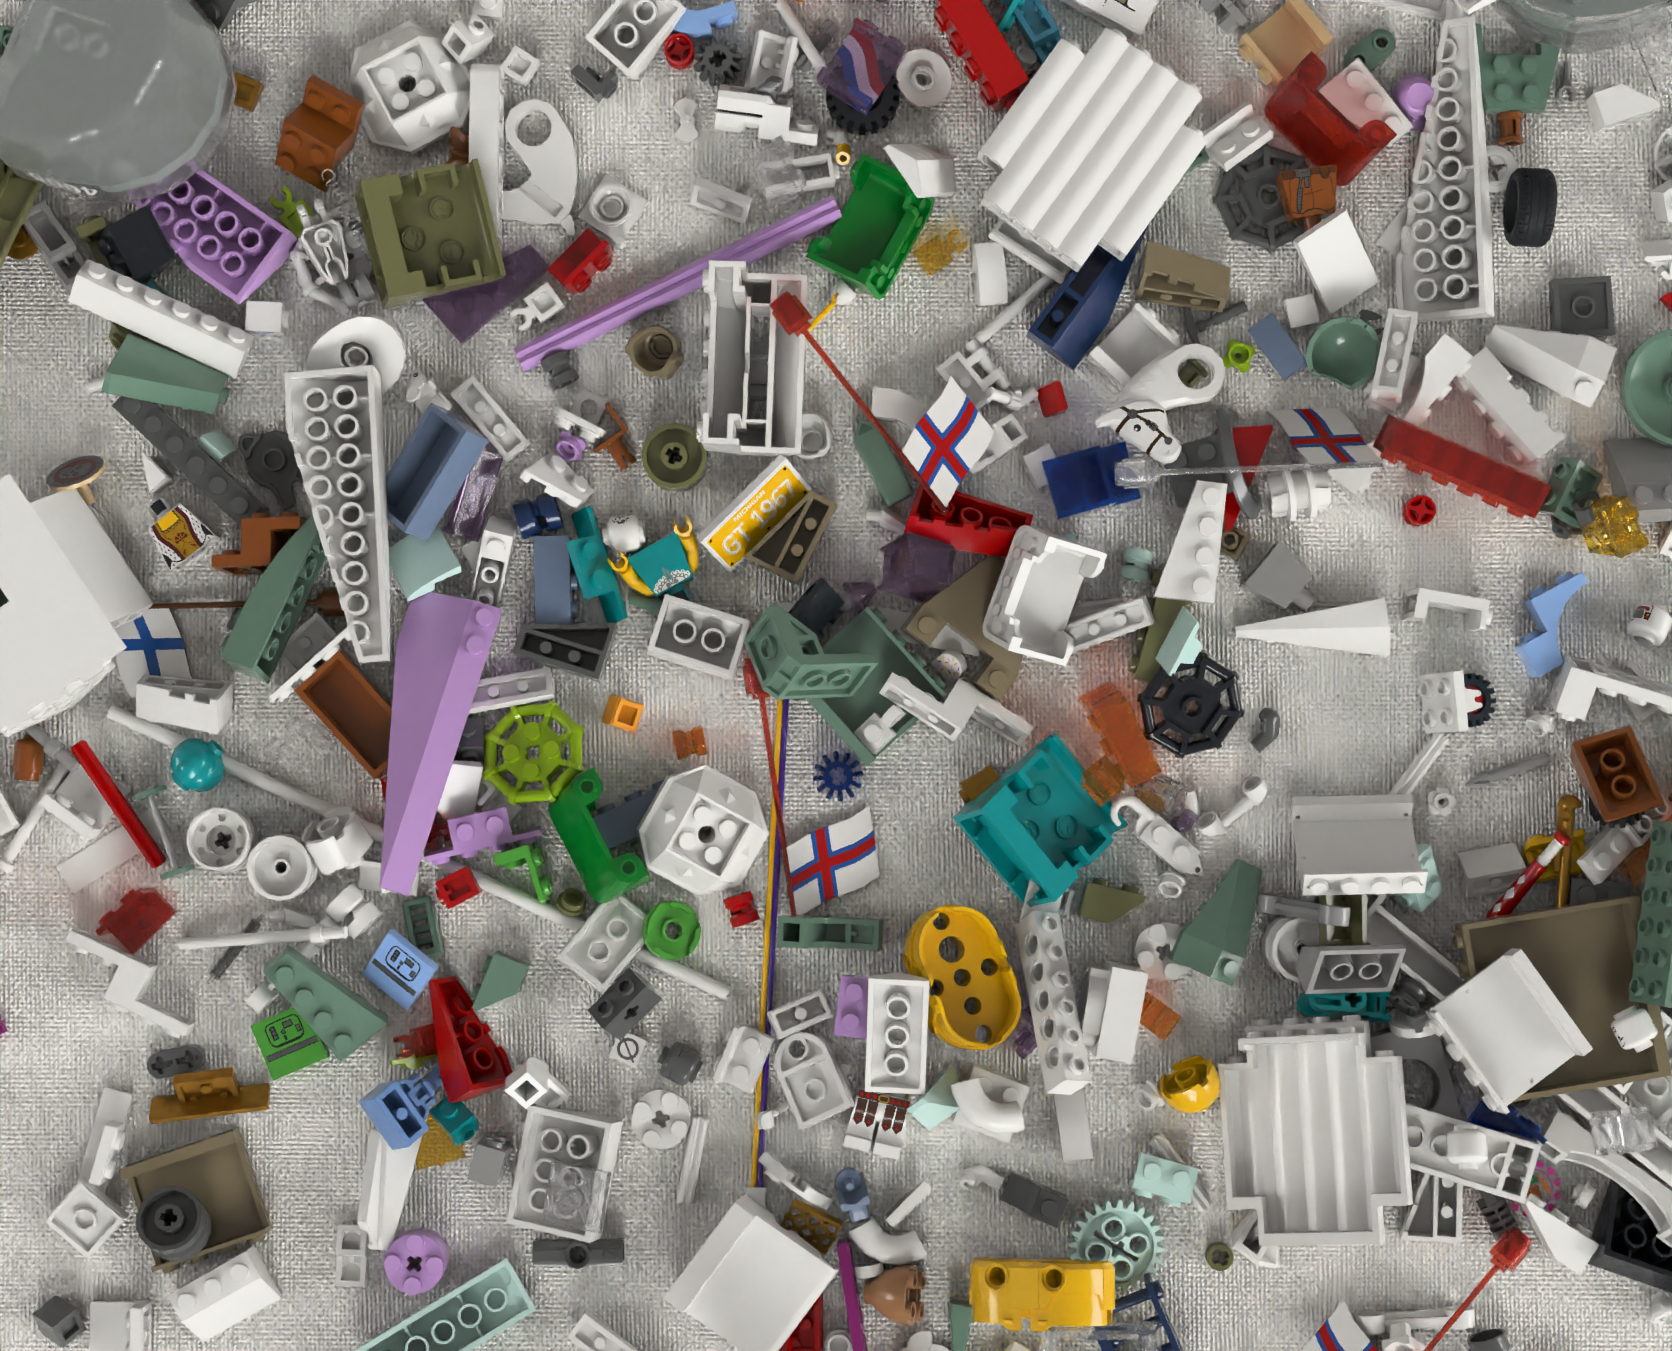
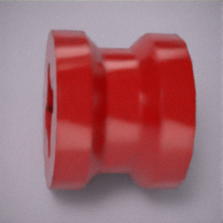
(1423, 507)

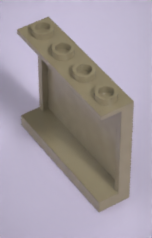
(222, 1180)

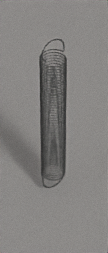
(231, 950)

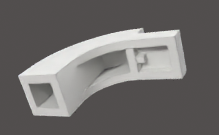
(896, 407)

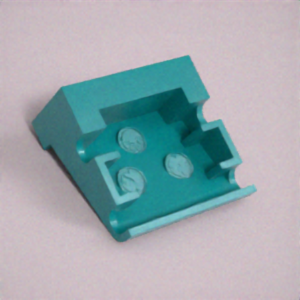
(1039, 823)

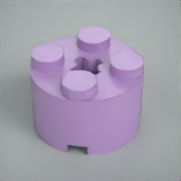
(421, 1277)

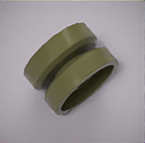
(672, 440)

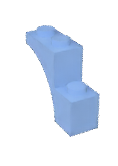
(1541, 651)

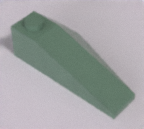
(1220, 932)

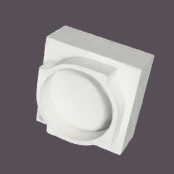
(1112, 1009)

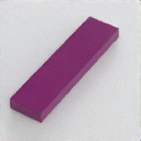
(851, 1295)

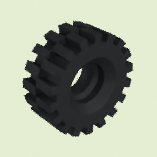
(877, 117)

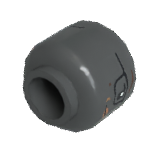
(680, 1063)

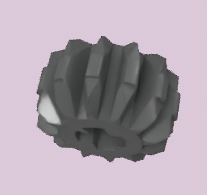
(729, 60)

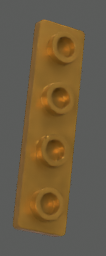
(208, 1095)

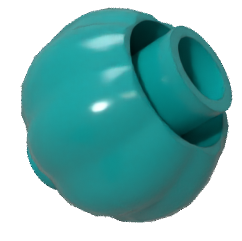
(197, 765)

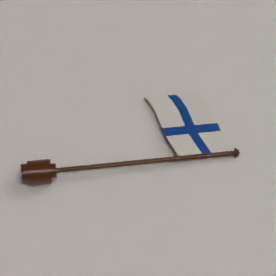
(159, 648)

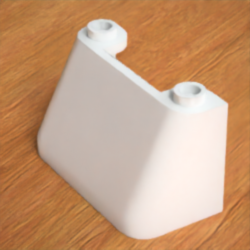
(1039, 594)

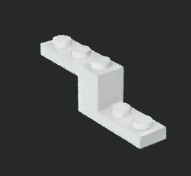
(957, 708)
(130, 983)

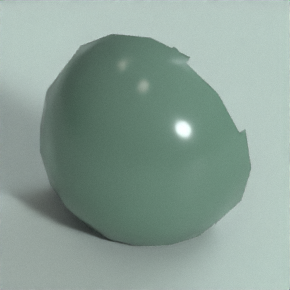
(1343, 351)

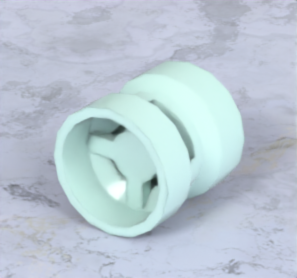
(1136, 564)

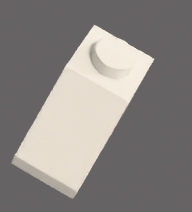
(1618, 106)

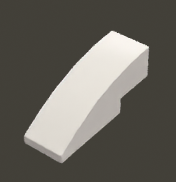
(1073, 1126)

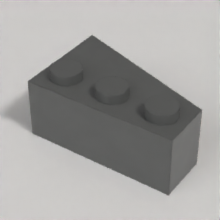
(571, 648)

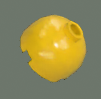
(1192, 1085)

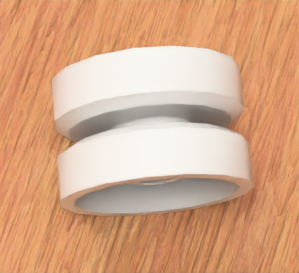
(266, 872)
(1282, 940)

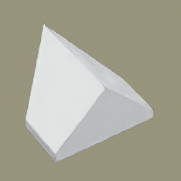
(1246, 1241)

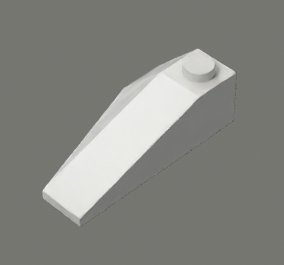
(1561, 361)

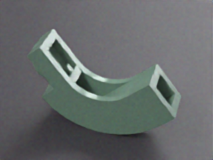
(829, 931)

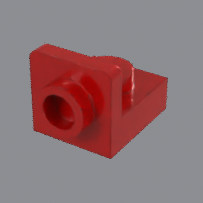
(457, 887)

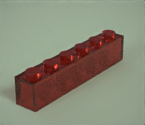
(1461, 466)

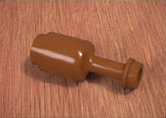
(28, 759)

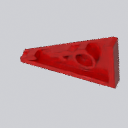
(1249, 447)

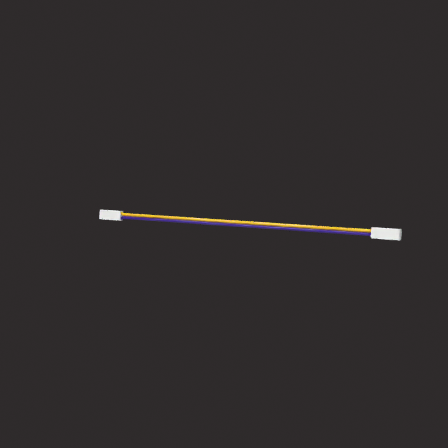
(758, 1192)

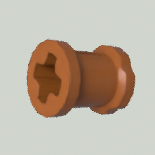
(1509, 128)

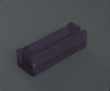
(474, 498)

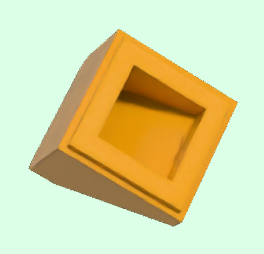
(622, 713)

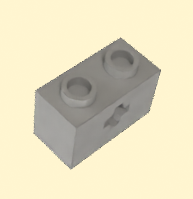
(490, 1160)

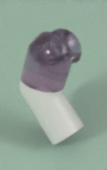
(1189, 814)

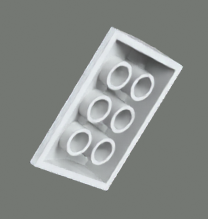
(564, 1138)

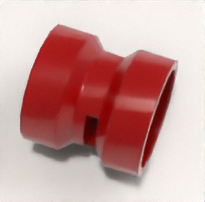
(678, 45)
(741, 902)

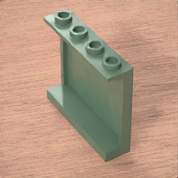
(846, 714)

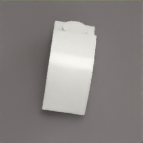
(1006, 437)
(534, 1084)

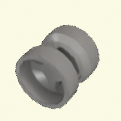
(362, 287)

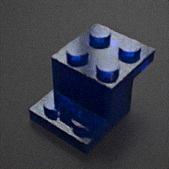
(1086, 481)

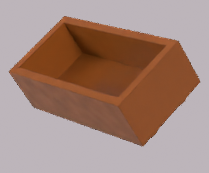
(351, 710)

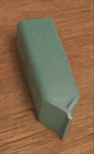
(881, 464)

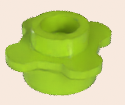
(1244, 350)

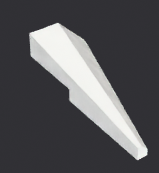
(1349, 628)

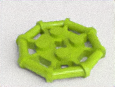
(517, 751)

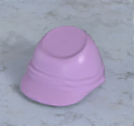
(1412, 97)

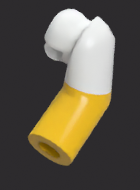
(843, 150)

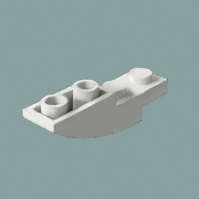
(1614, 844)

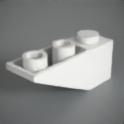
(497, 547)
(1561, 1239)

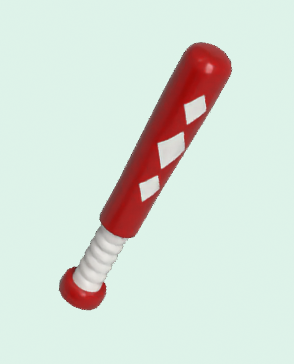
(1526, 880)

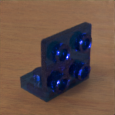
(1506, 1122)

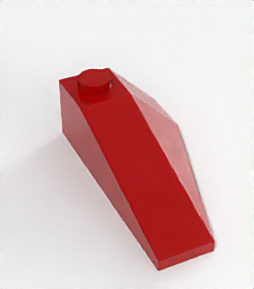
(466, 1053)

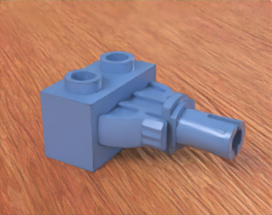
(402, 1107)

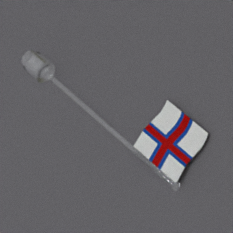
(1319, 436)

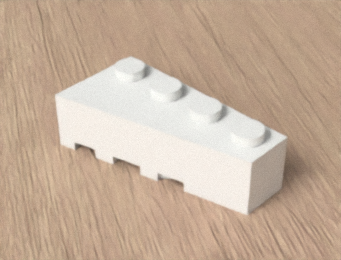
(1507, 409)

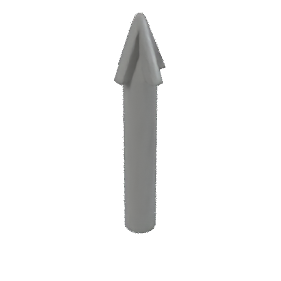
(1486, 778)

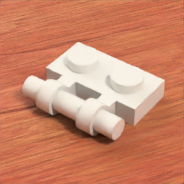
(966, 376)

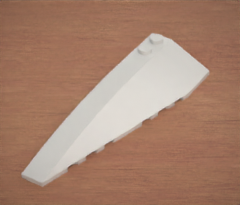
(340, 451)

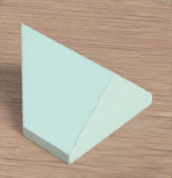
(938, 1100)

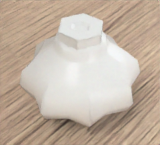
(1661, 1309)

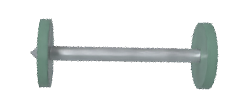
(150, 793)

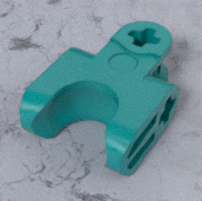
(1335, 1005)

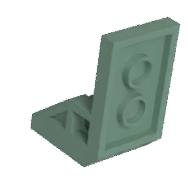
(786, 673)

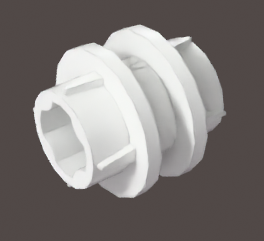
(1294, 491)

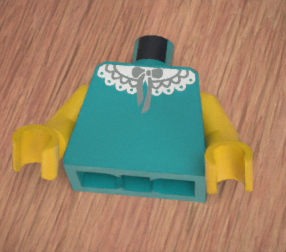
(663, 565)

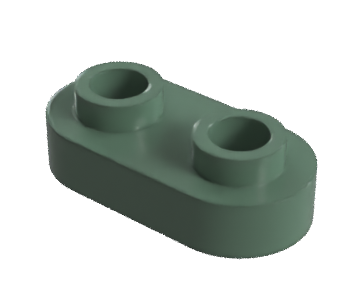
(1369, 51)

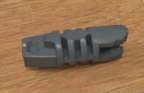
(1496, 1213)

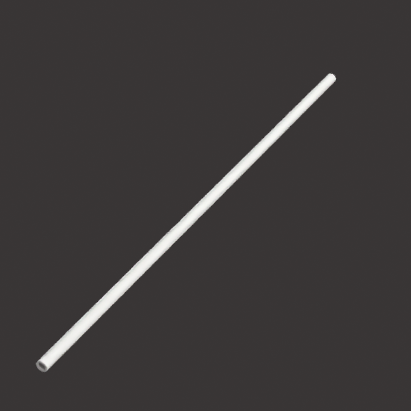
(376, 832)

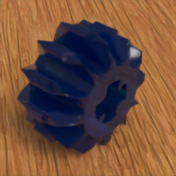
(847, 772)

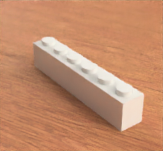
(160, 318)

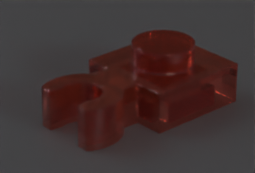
(421, 1042)

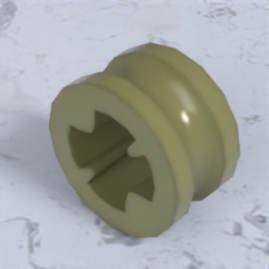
(1222, 1247)

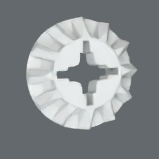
(1500, 157)

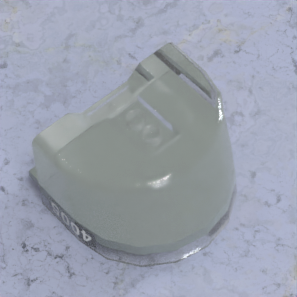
(113, 96)

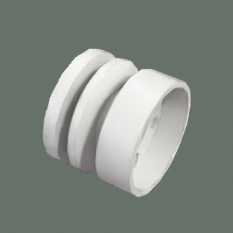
(207, 834)

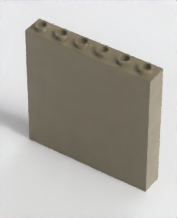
(1588, 964)

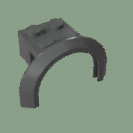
(1214, 452)

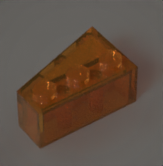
(1120, 733)

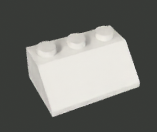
(698, 637)
(225, 1294)

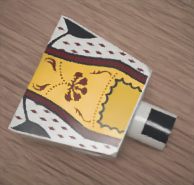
(180, 534)

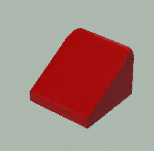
(1052, 399)

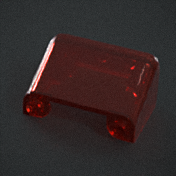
(1320, 128)

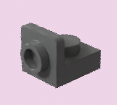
(589, 82)

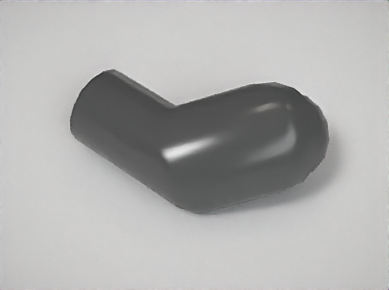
(1270, 729)

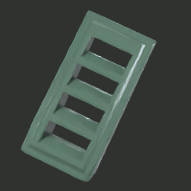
(433, 926)
(960, 1323)

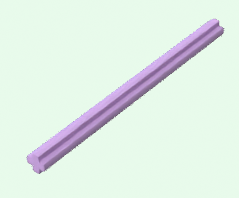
(676, 283)

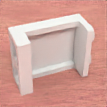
(1420, 599)

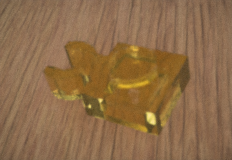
(936, 254)

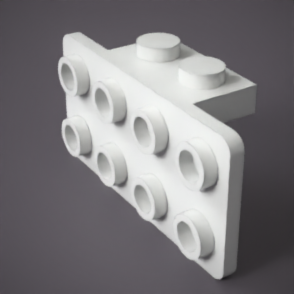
(305, 648)

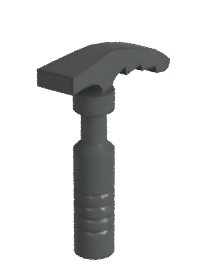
(1217, 318)

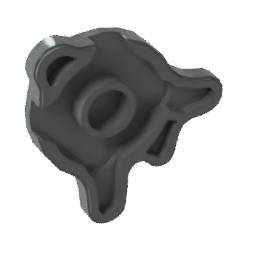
(272, 464)

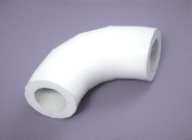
(985, 1112)
(886, 1247)

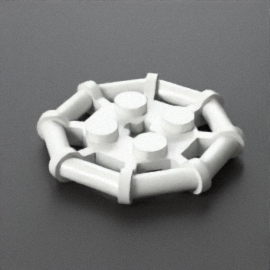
(358, 263)

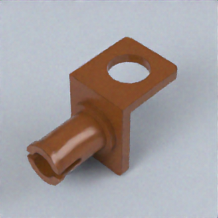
(615, 444)

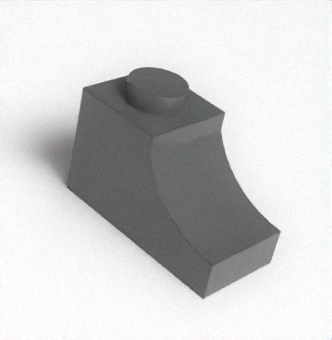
(1034, 1199)

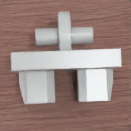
(1403, 1339)

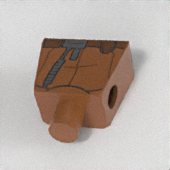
(1308, 194)

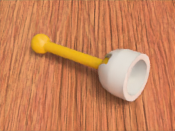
(840, 295)

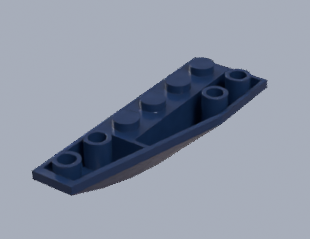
(1082, 306)

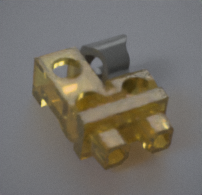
(1614, 527)

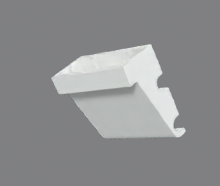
(752, 1279)

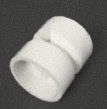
(353, 911)

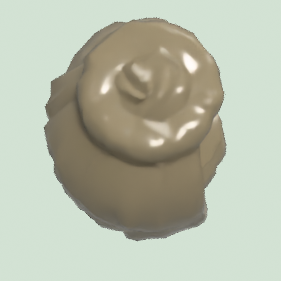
(655, 351)

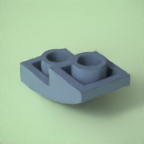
(1278, 346)

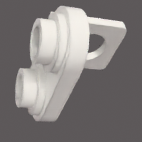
(589, 428)

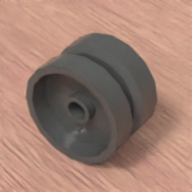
(173, 1223)

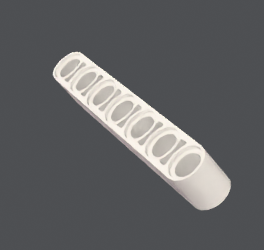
(487, 133)

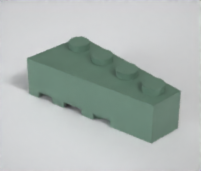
(328, 1007)

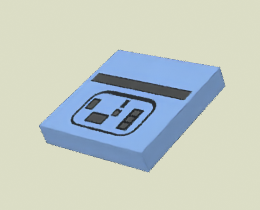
(400, 969)

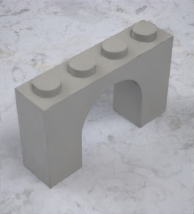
(1431, 1053)

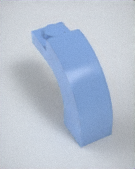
(698, 23)

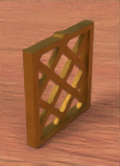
(821, 1216)

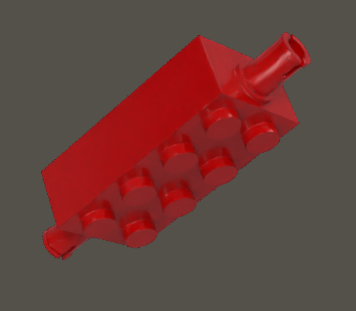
(983, 50)

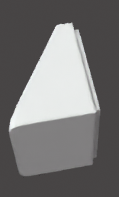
(156, 474)

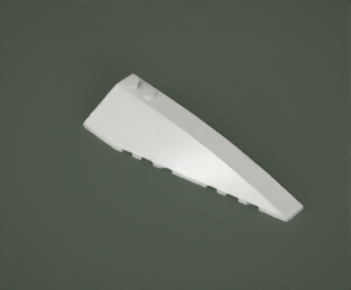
(1447, 231)

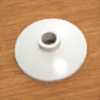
(932, 70)

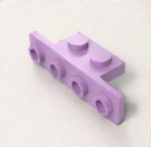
(481, 831)

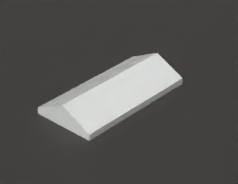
(923, 169)
(897, 1033)

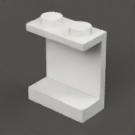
(1132, 345)

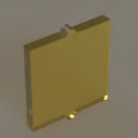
(437, 1147)

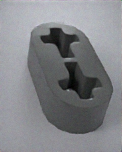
(174, 1054)

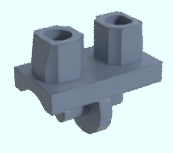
(852, 1193)

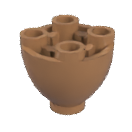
(897, 1294)

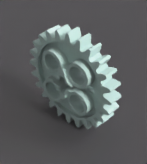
(1131, 1224)

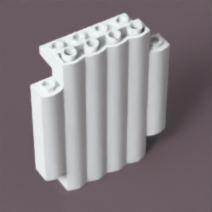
(1092, 148)
(1315, 1132)

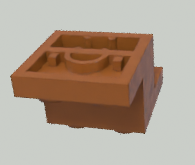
(319, 133)
(260, 543)

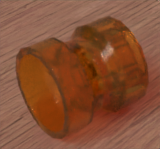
(689, 742)

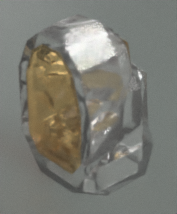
(1162, 794)

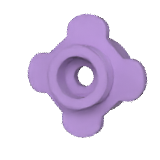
(570, 446)

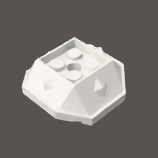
(415, 117)
(677, 814)

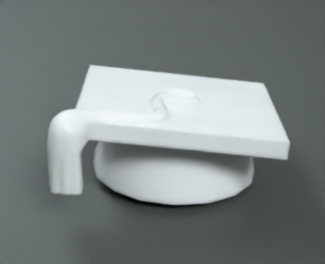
(613, 210)

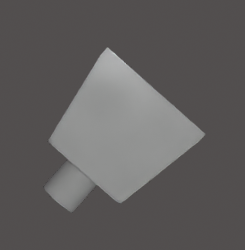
(1280, 579)

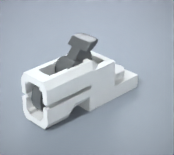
(764, 110)

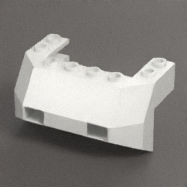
(749, 369)

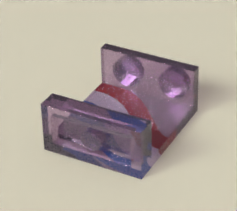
(862, 66)

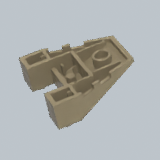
(964, 610)

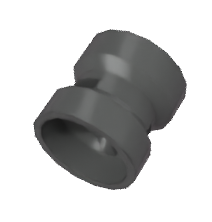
(560, 372)

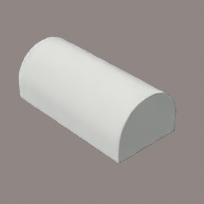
(799, 1014)

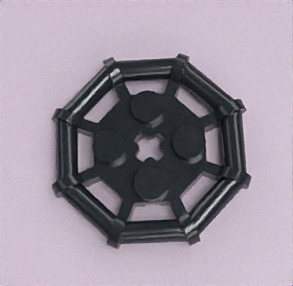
(1198, 721)

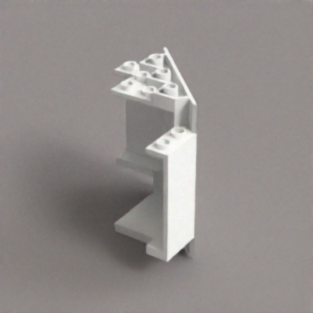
(63, 604)

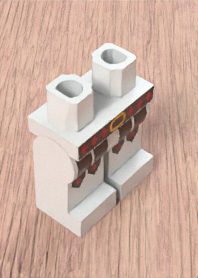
(874, 1107)

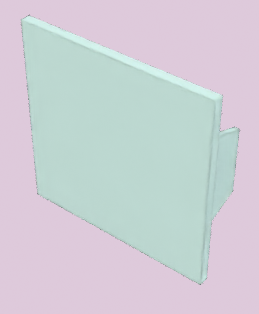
(1180, 643)

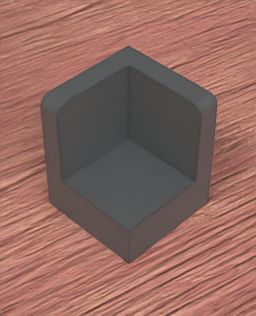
(59, 1321)

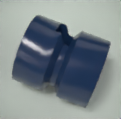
(537, 515)

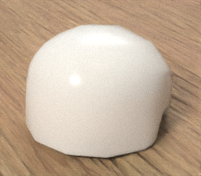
(815, 436)

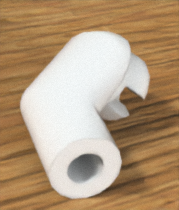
(979, 1174)

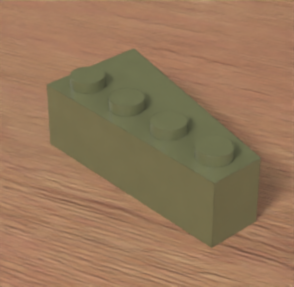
(1152, 637)

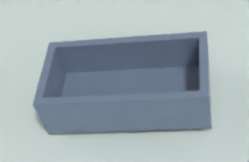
(431, 470)

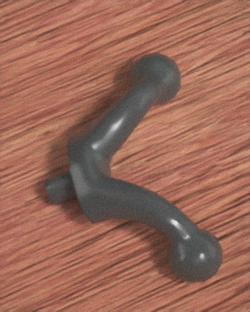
(1561, 531)

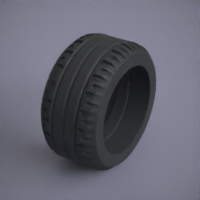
(1530, 207)

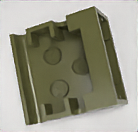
(429, 232)

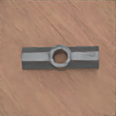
(558, 1253)

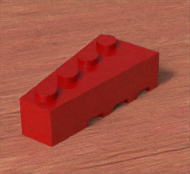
(969, 526)

